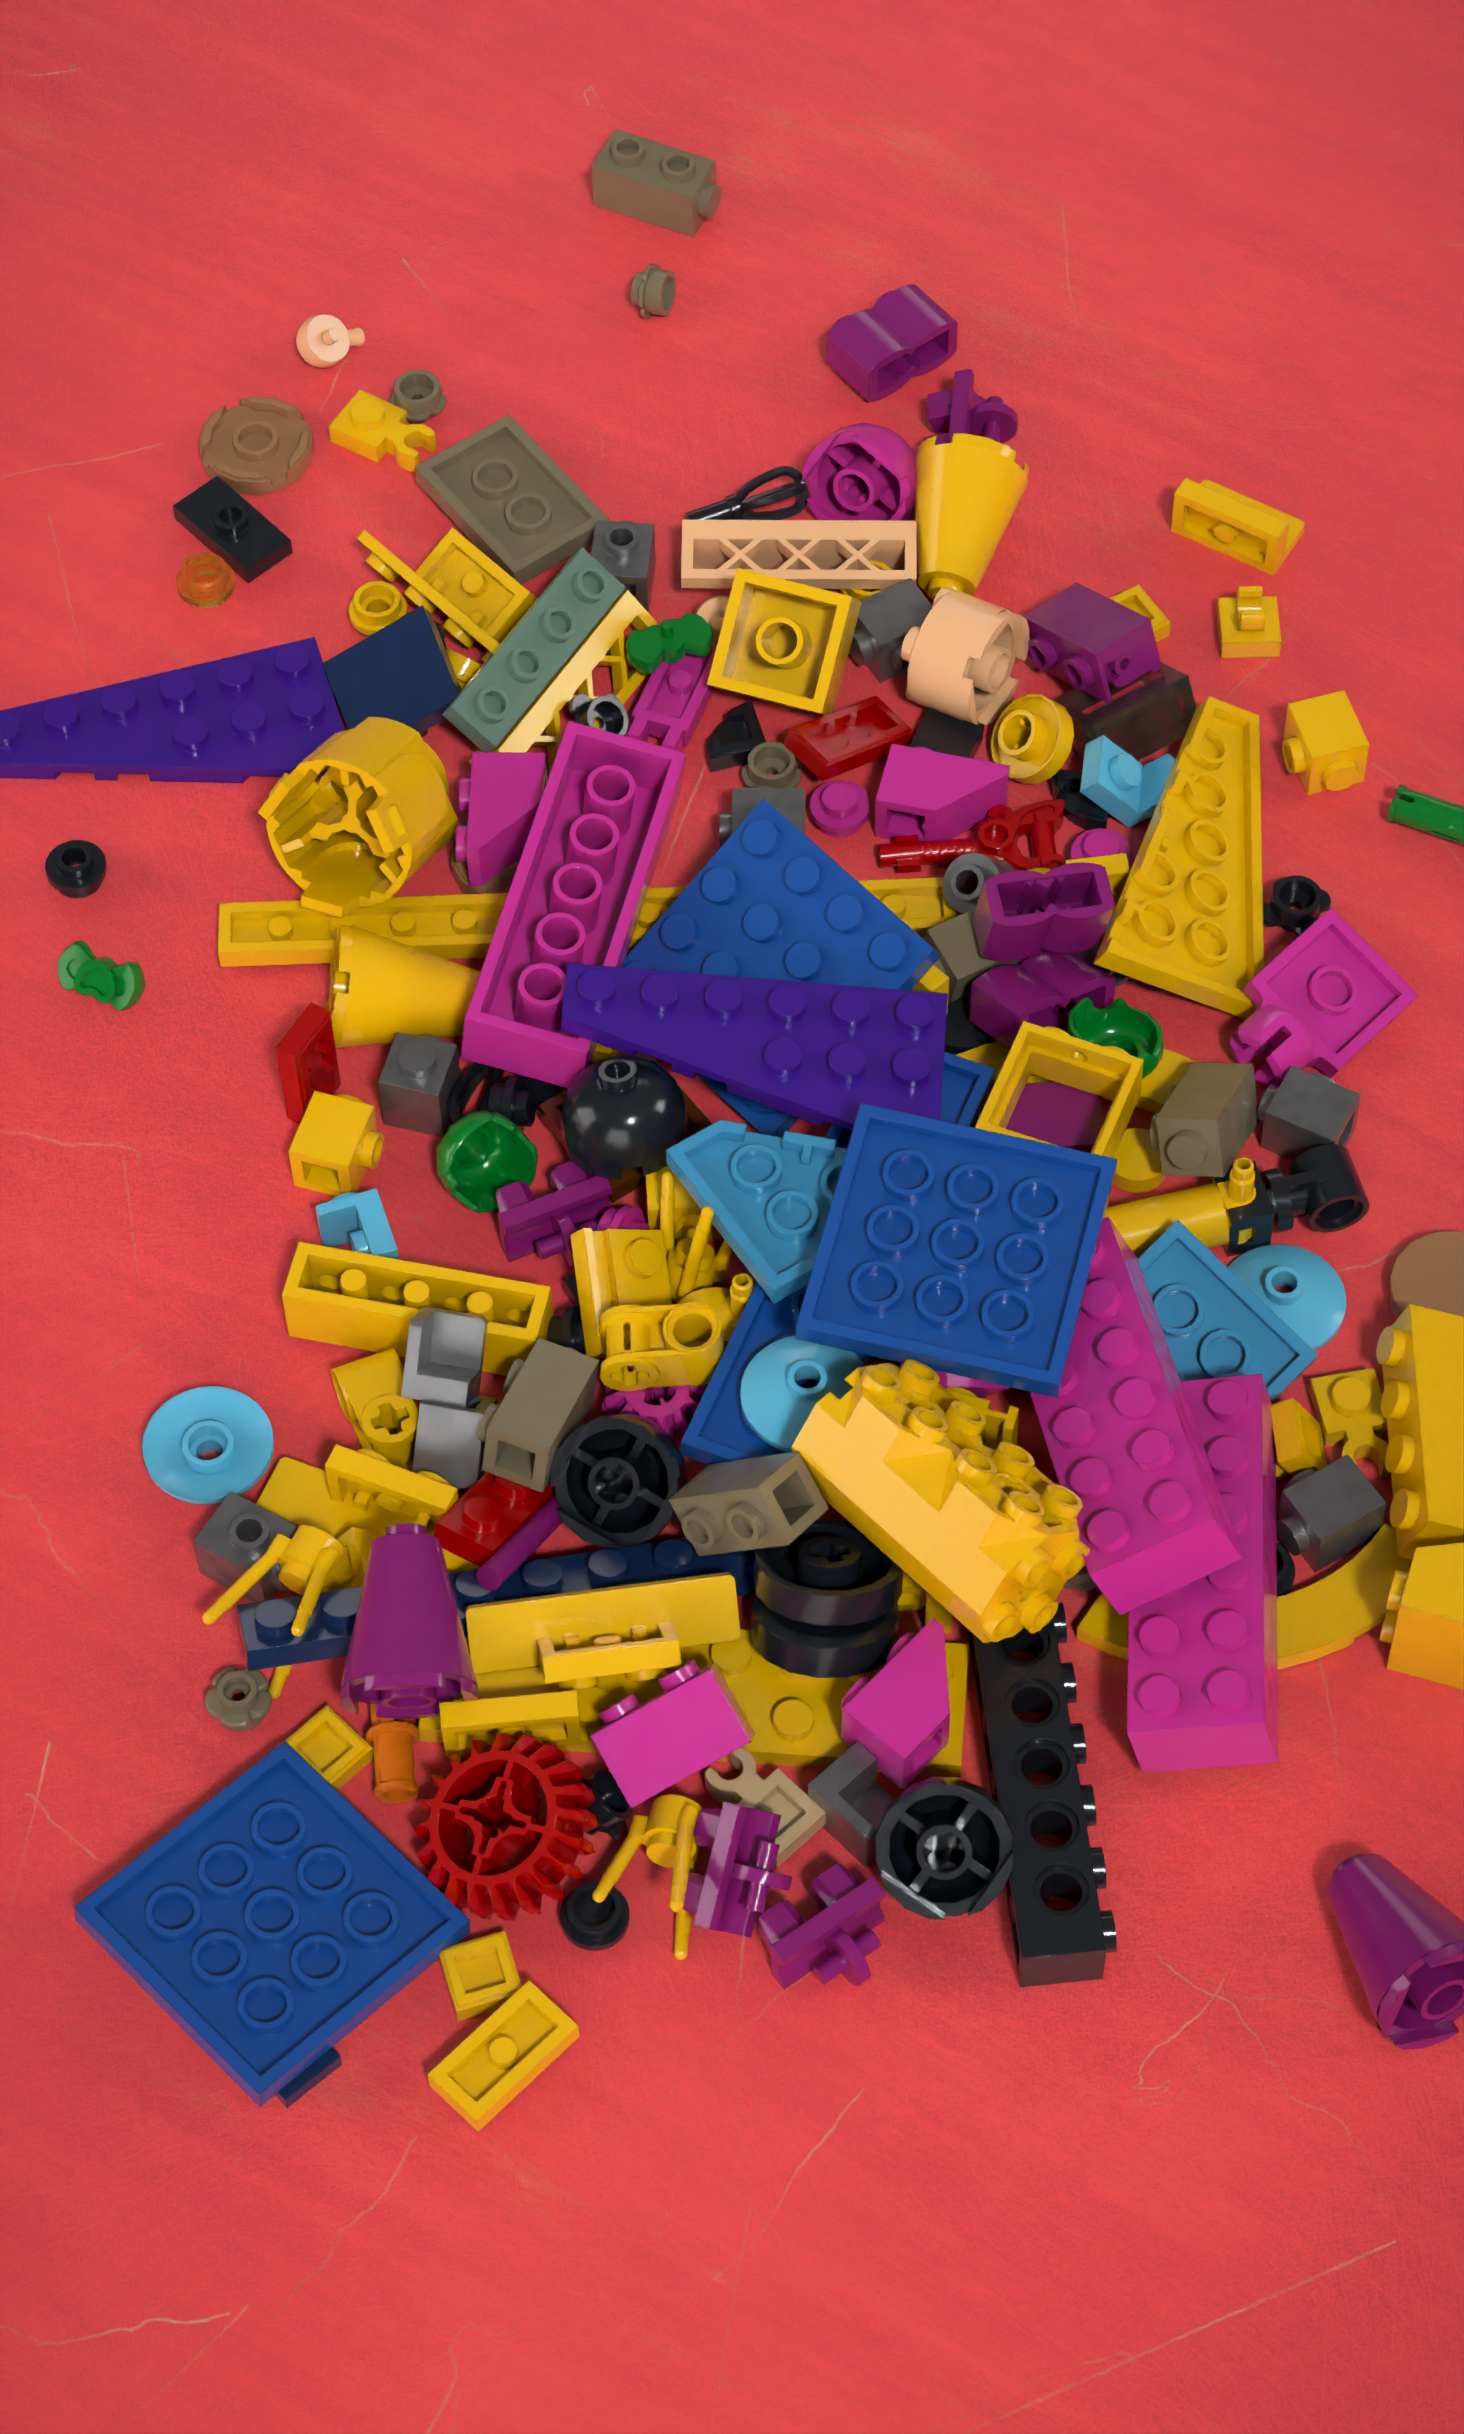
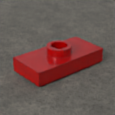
(848, 738)
(308, 1060)

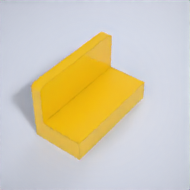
(1234, 524)
(512, 1704)

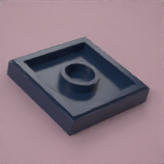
(396, 674)

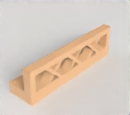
(799, 551)

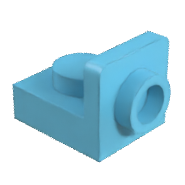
(1121, 782)
(358, 1221)

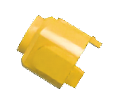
(366, 820)

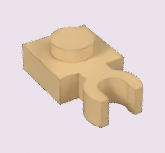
(776, 1794)

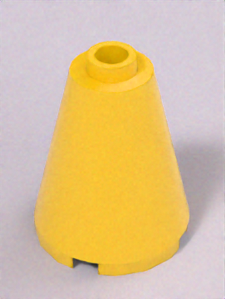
(963, 508)
(392, 989)

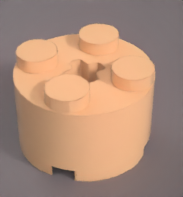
(965, 657)

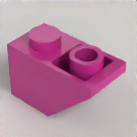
(936, 793)
(500, 809)
(904, 1707)

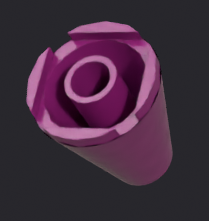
(407, 1631)
(1402, 1949)

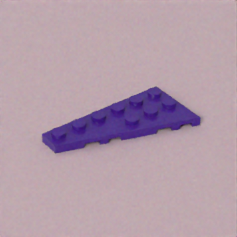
(182, 725)
(772, 1040)

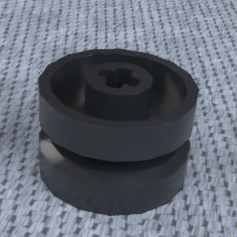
(826, 1602)

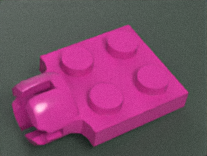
(1319, 1002)

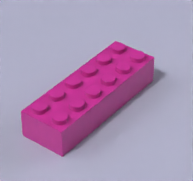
(572, 898)
(1131, 1444)
(1209, 1651)

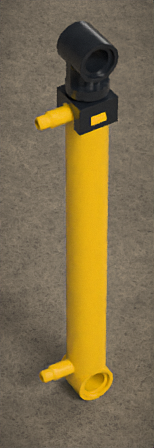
(1228, 1212)

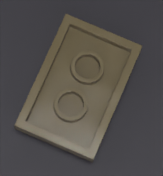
(511, 499)

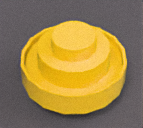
(1033, 738)

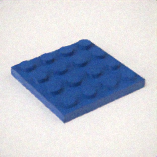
(781, 912)
(957, 1249)
(272, 1922)

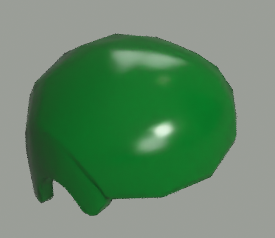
(1119, 1027)
(482, 1156)

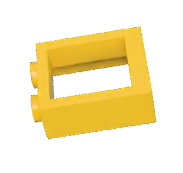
(1057, 1057)

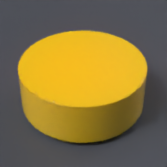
(1137, 1162)

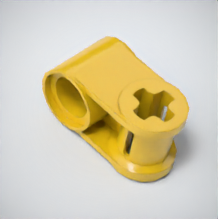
(658, 1346)
(373, 1404)

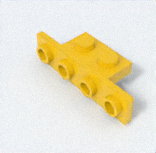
(462, 583)
(362, 1493)
(604, 1629)

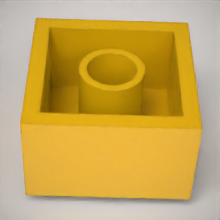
(784, 642)

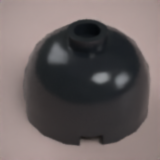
(623, 1116)
(617, 1480)
(944, 1848)

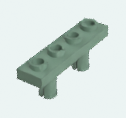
(534, 651)

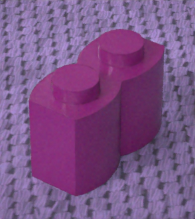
(891, 342)
(1036, 911)
(1036, 992)

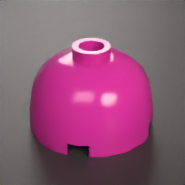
(861, 475)

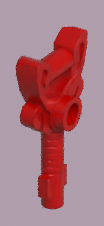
(992, 838)

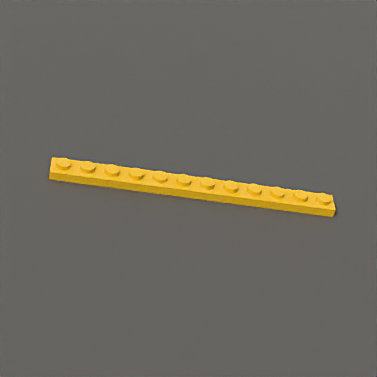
(466, 923)

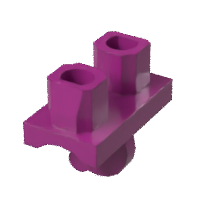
(969, 413)
(547, 1222)
(737, 1869)
(832, 1939)

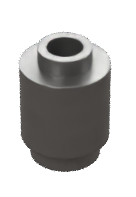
(966, 877)

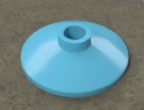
(1318, 1295)
(769, 1391)
(201, 1423)

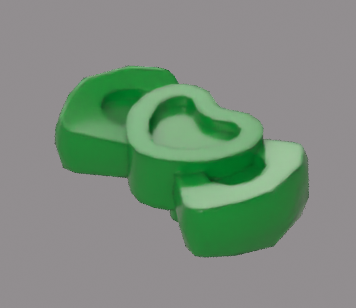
(668, 642)
(100, 976)

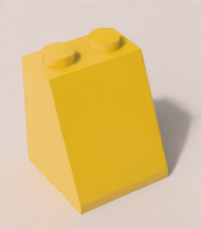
(1428, 1616)

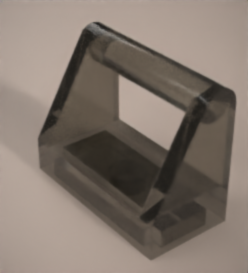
(1139, 720)

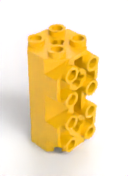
(951, 1513)

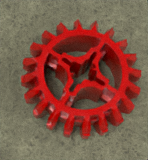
(498, 1788)

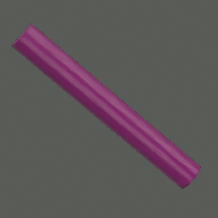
(520, 1546)

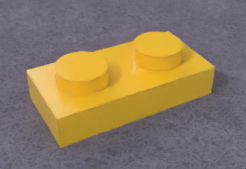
(503, 2055)

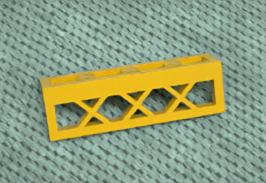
(577, 674)

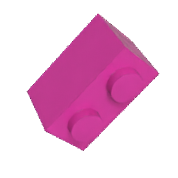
(671, 1732)

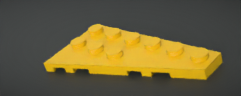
(1196, 884)

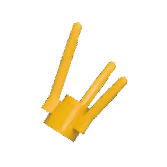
(693, 1261)
(306, 1569)
(669, 1843)

